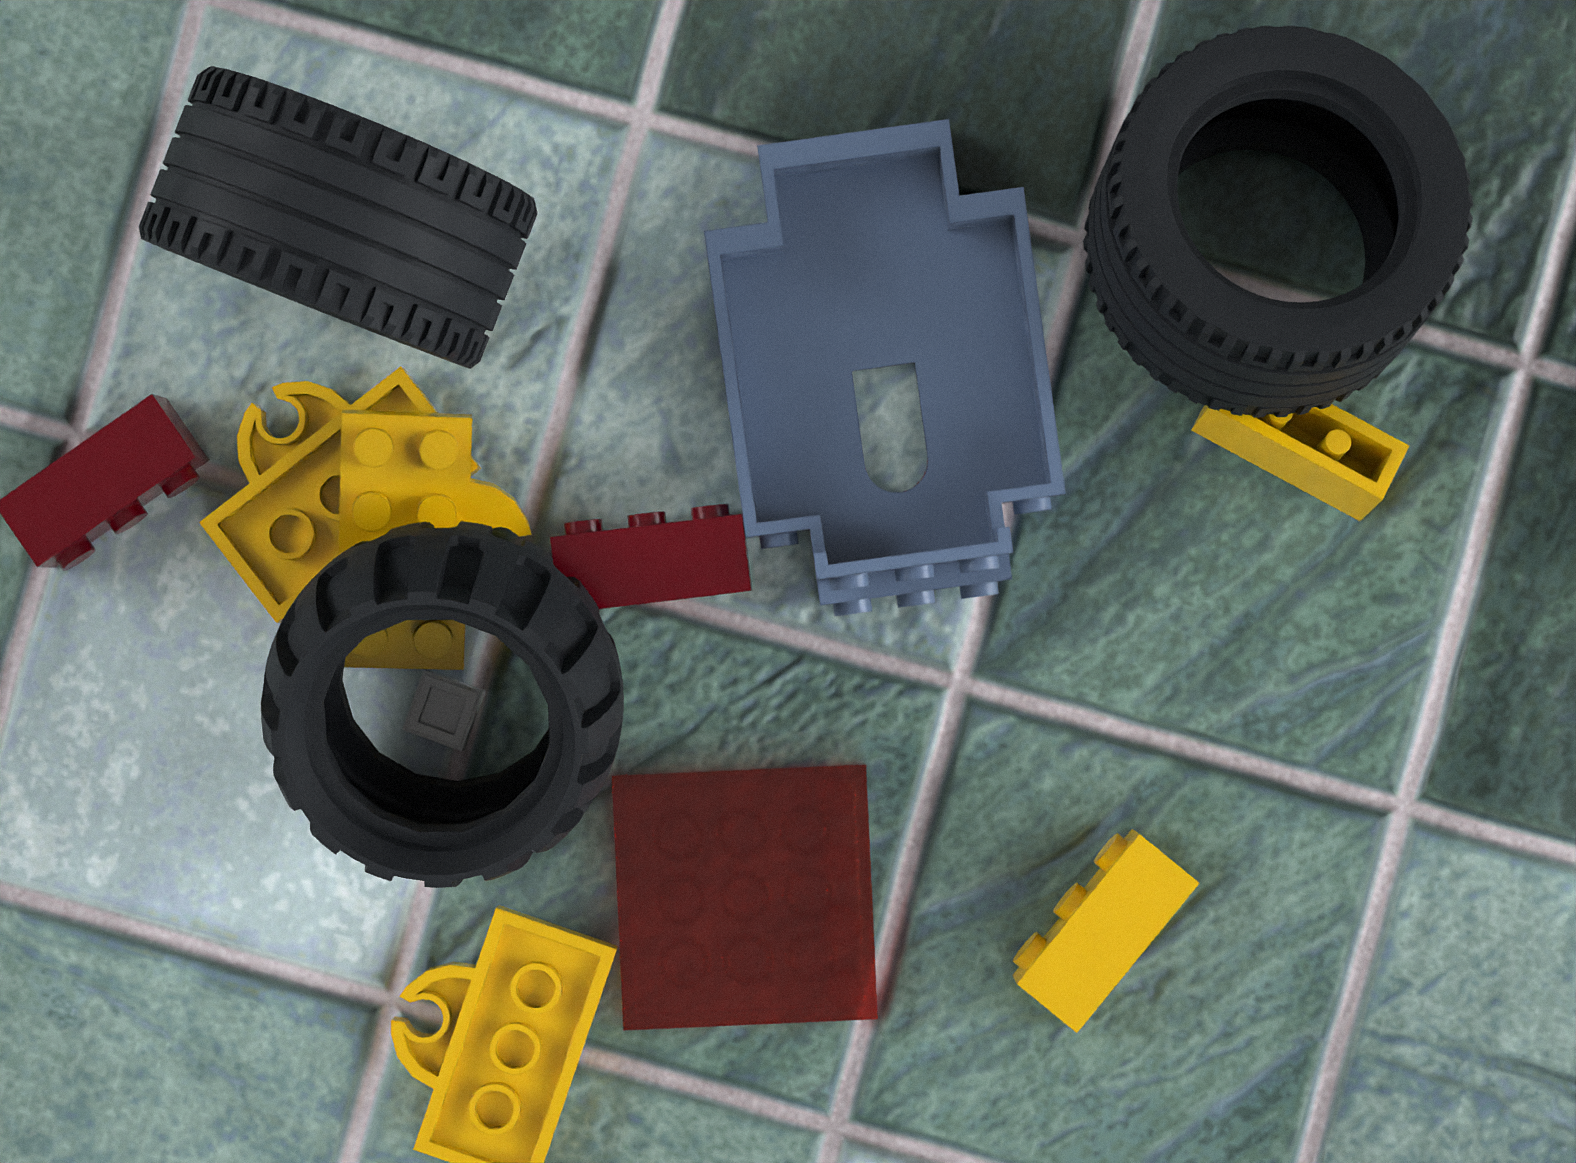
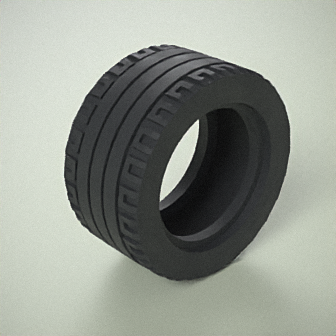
(1349, 121)
(339, 214)

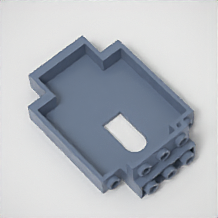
(870, 270)

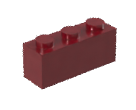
(103, 484)
(656, 558)

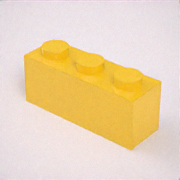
(1317, 452)
(1102, 928)

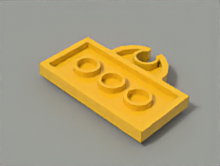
(405, 473)
(287, 517)
(504, 1039)

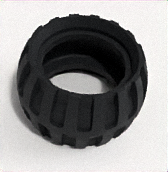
(421, 822)

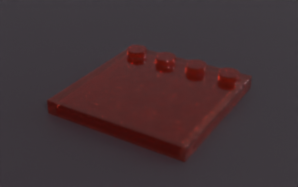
(744, 896)

